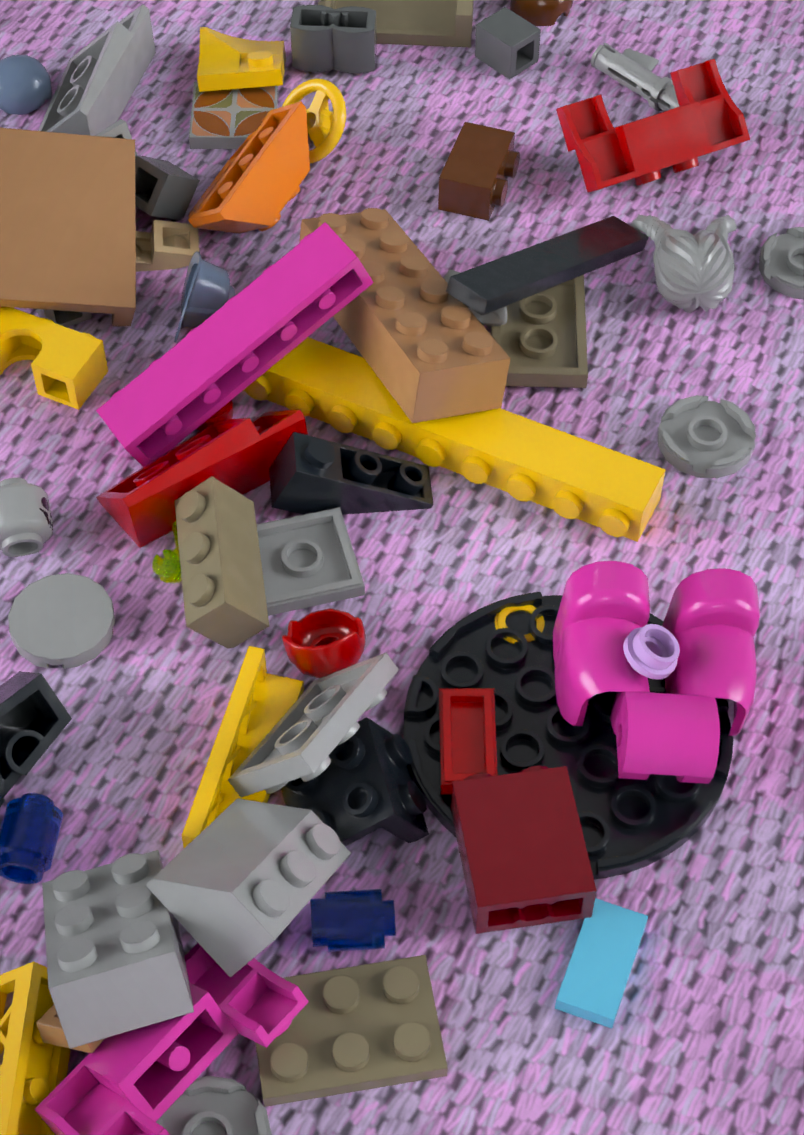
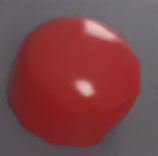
(325, 642)

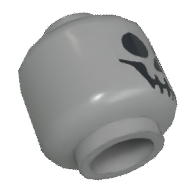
(23, 517)

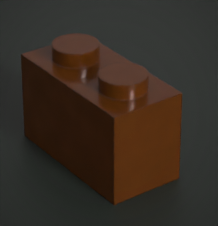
(478, 171)

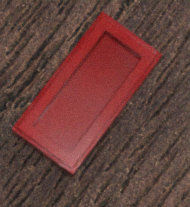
(466, 734)

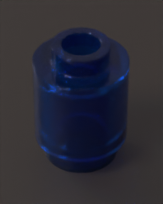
(29, 838)
(352, 920)

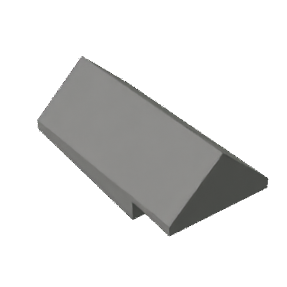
(102, 77)

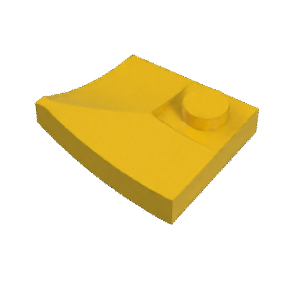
(238, 62)

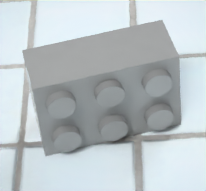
(113, 951)

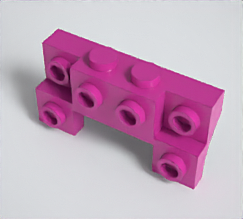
(145, 1070)

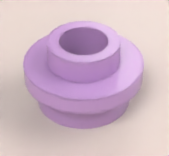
(652, 651)

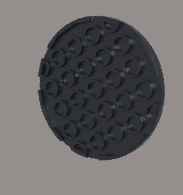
(621, 819)

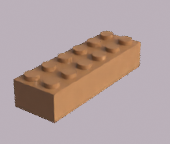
(410, 329)

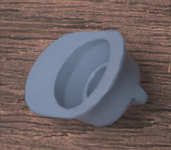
(203, 293)

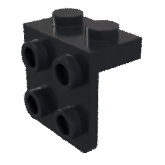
(365, 788)

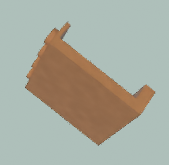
(68, 223)

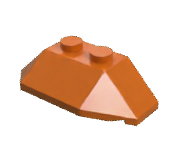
(258, 176)

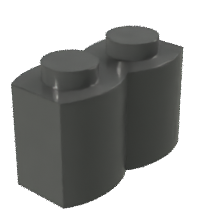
(333, 39)

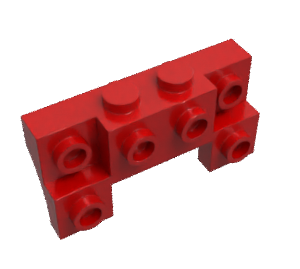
(674, 138)

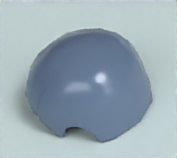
(23, 84)

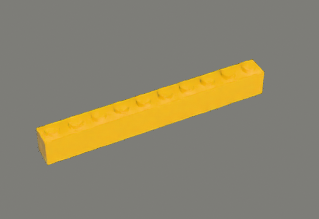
(483, 446)

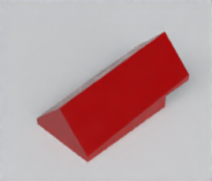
(228, 450)

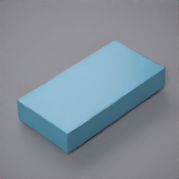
(601, 963)

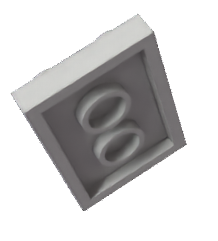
(314, 727)

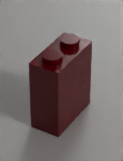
(522, 849)

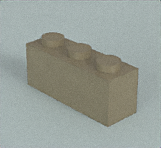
(220, 564)

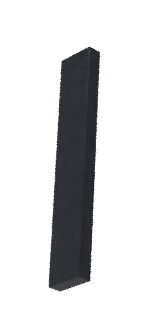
(545, 265)

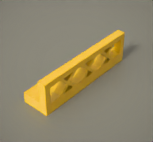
(252, 712)
(28, 1066)

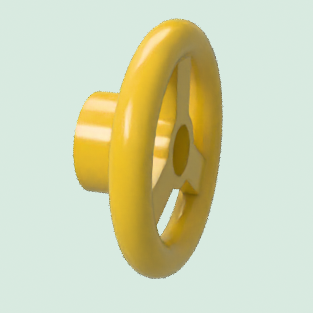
(322, 124)

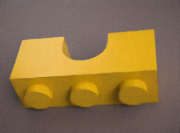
(64, 362)

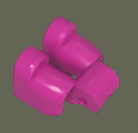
(715, 626)

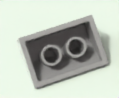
(248, 877)

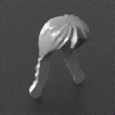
(689, 266)

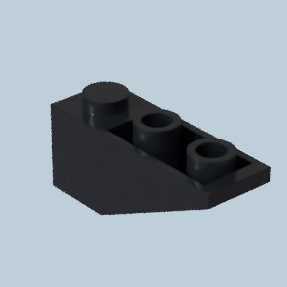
(327, 475)

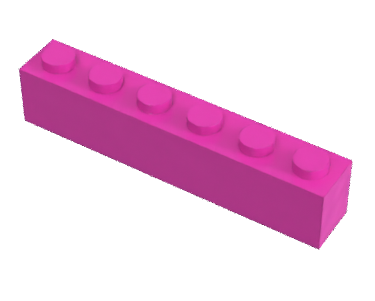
(235, 345)

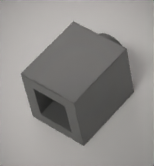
(507, 42)
(162, 188)

